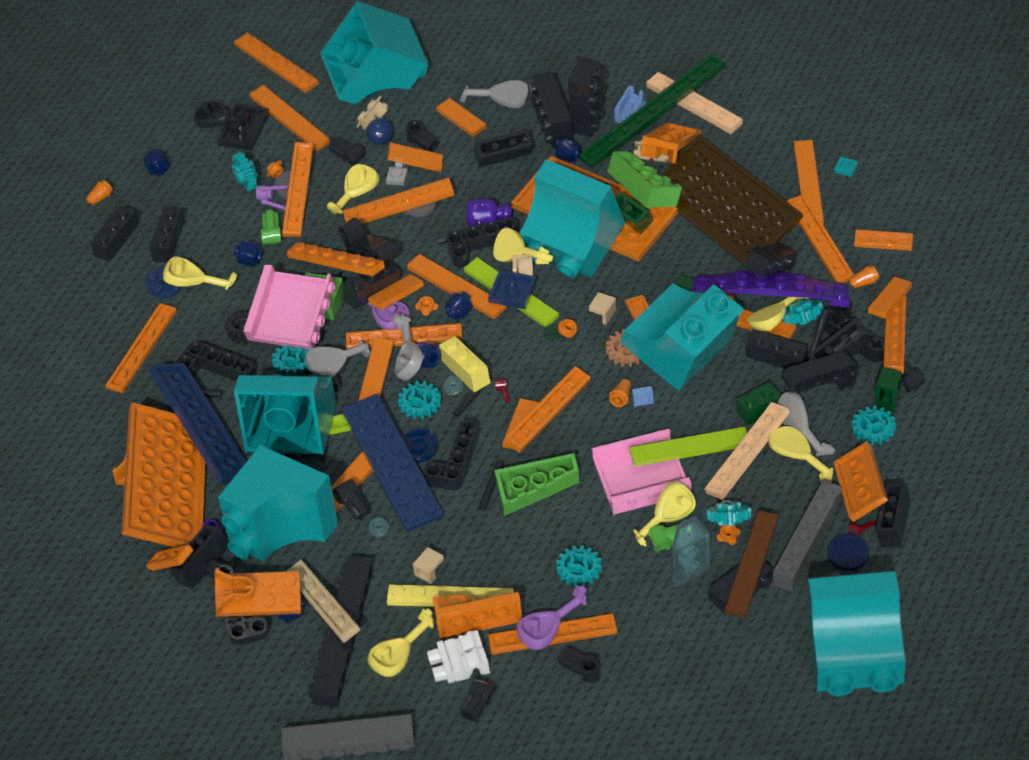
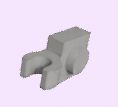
(397, 175)

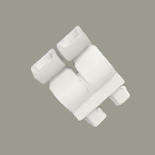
(458, 658)

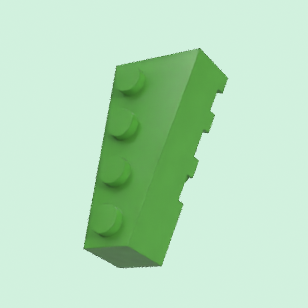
(643, 181)
(534, 481)

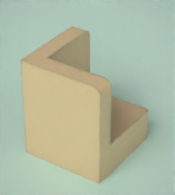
(523, 264)
(603, 305)
(426, 564)

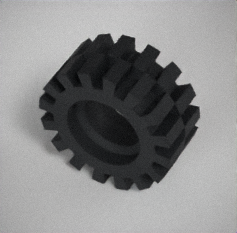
(233, 322)

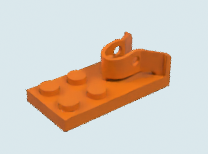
(667, 141)
(257, 593)
(475, 615)

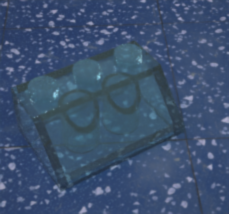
(690, 551)

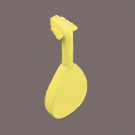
(357, 182)
(511, 243)
(185, 273)
(770, 316)
(793, 444)
(673, 504)
(392, 655)

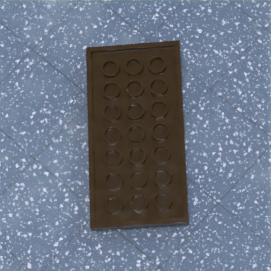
(728, 201)

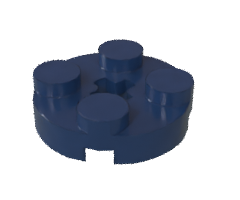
(157, 288)

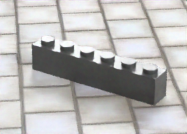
(807, 536)
(348, 737)

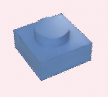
(642, 396)

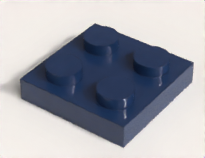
(512, 289)

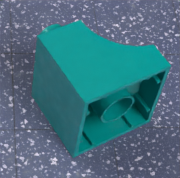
(373, 53)
(572, 219)
(682, 332)
(285, 412)
(275, 505)
(855, 632)

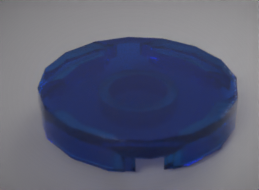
(421, 444)
(848, 552)

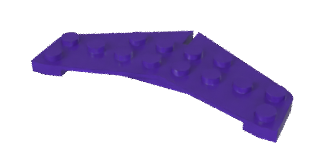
(775, 285)

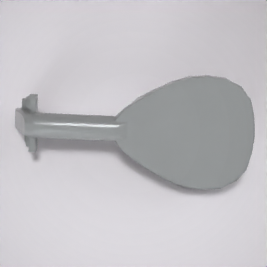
(509, 93)
(410, 355)
(330, 360)
(798, 419)

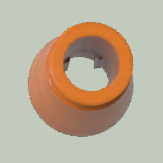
(99, 192)
(864, 277)
(620, 394)

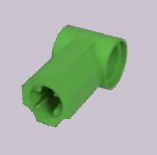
(271, 230)
(662, 537)

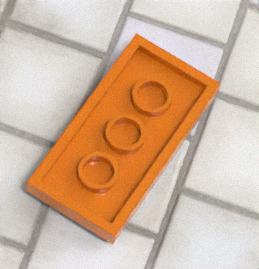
(860, 481)

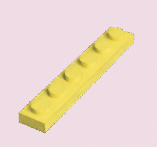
(423, 595)

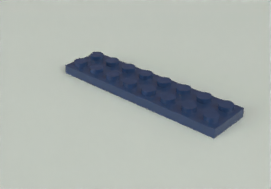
(199, 420)
(392, 463)

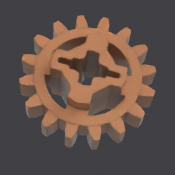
(622, 354)

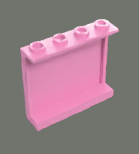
(288, 309)
(633, 486)

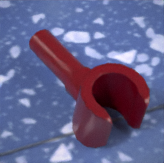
(501, 385)
(859, 529)

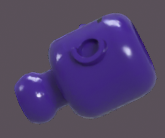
(485, 210)

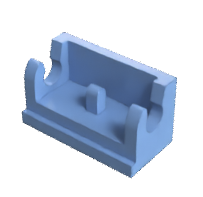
(628, 104)

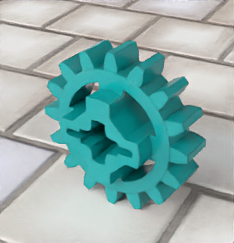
(244, 171)
(803, 311)
(290, 361)
(419, 400)
(873, 425)
(728, 513)
(578, 566)

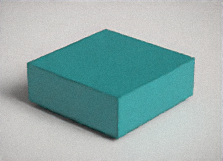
(846, 166)

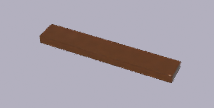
(751, 564)

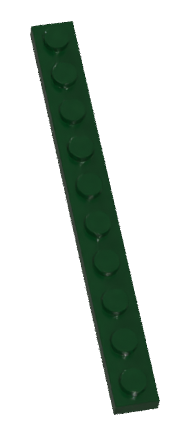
(651, 111)

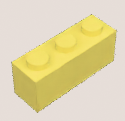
(464, 364)

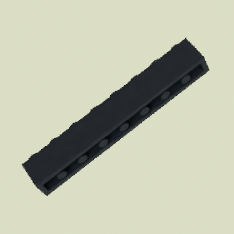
(336, 655)

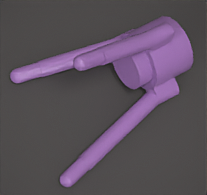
(265, 193)

